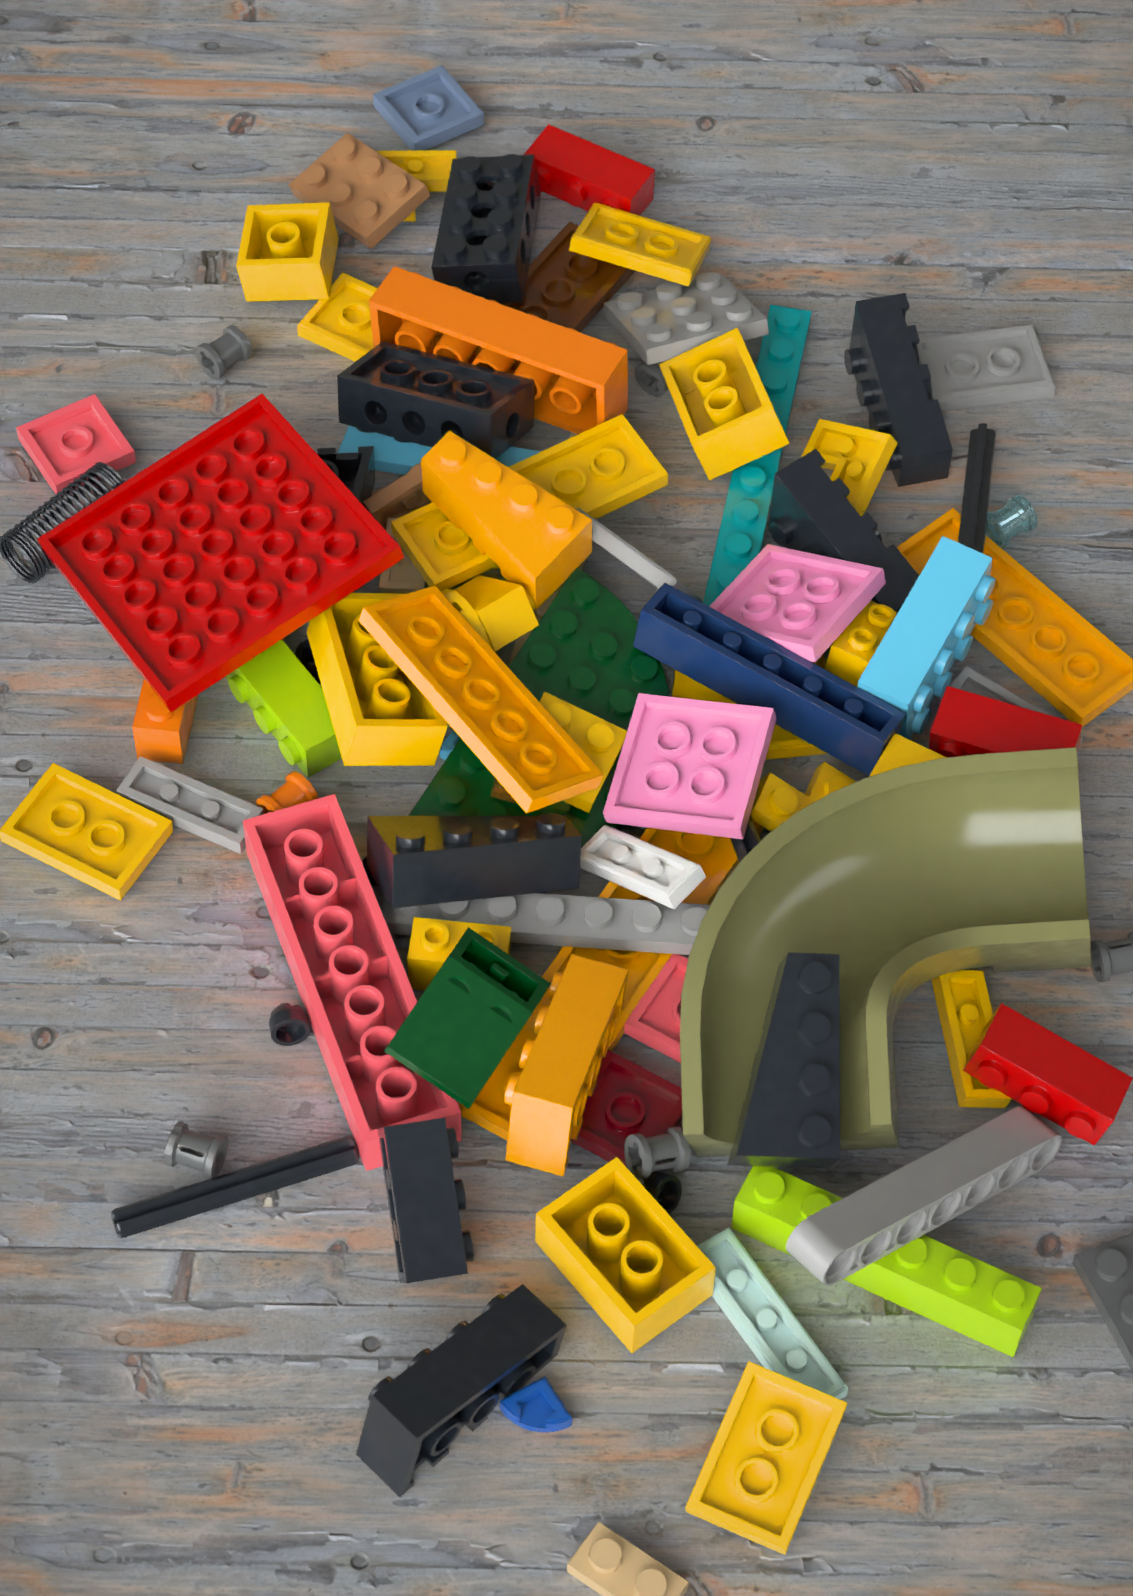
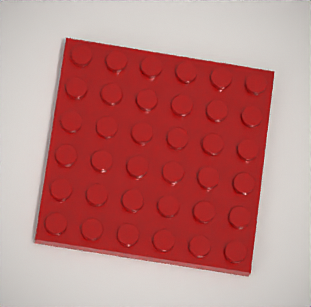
(219, 551)

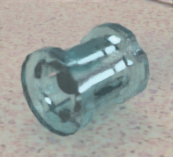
(1010, 521)

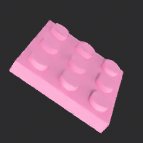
(799, 598)
(690, 766)

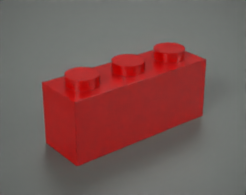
(590, 173)
(984, 725)
(1048, 1074)

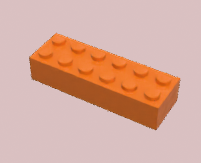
(574, 374)

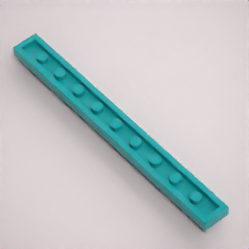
(752, 484)

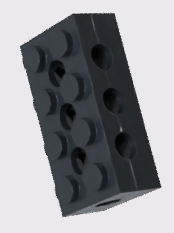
(488, 226)
(427, 395)

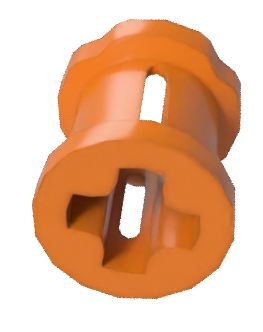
(293, 792)

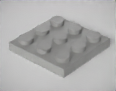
(682, 317)

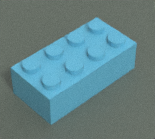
(931, 633)

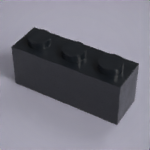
(425, 1200)

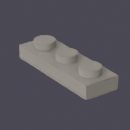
(189, 803)

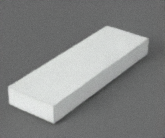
(640, 866)

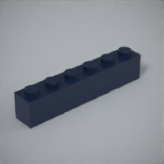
(765, 674)

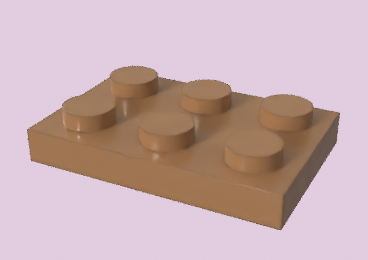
(363, 188)

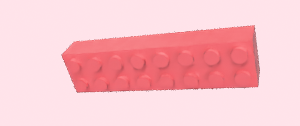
(343, 967)

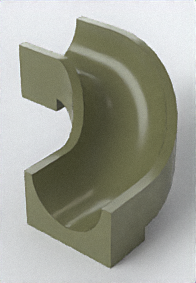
(906, 884)

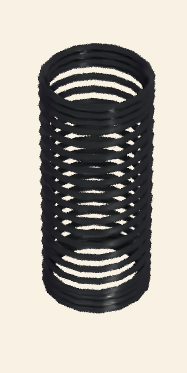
(18, 536)

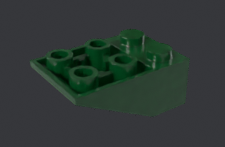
(467, 1017)

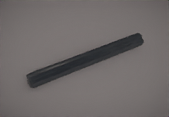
(977, 488)
(234, 1186)

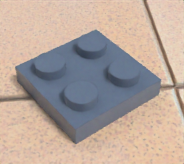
(428, 109)

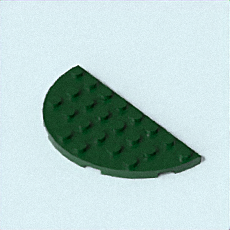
(581, 657)

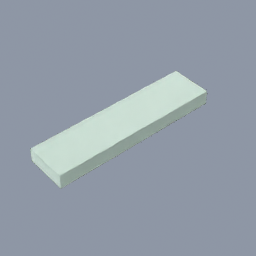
(765, 1318)

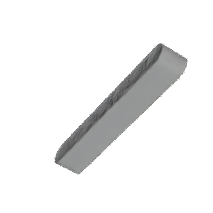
(922, 1195)

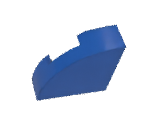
(537, 1408)

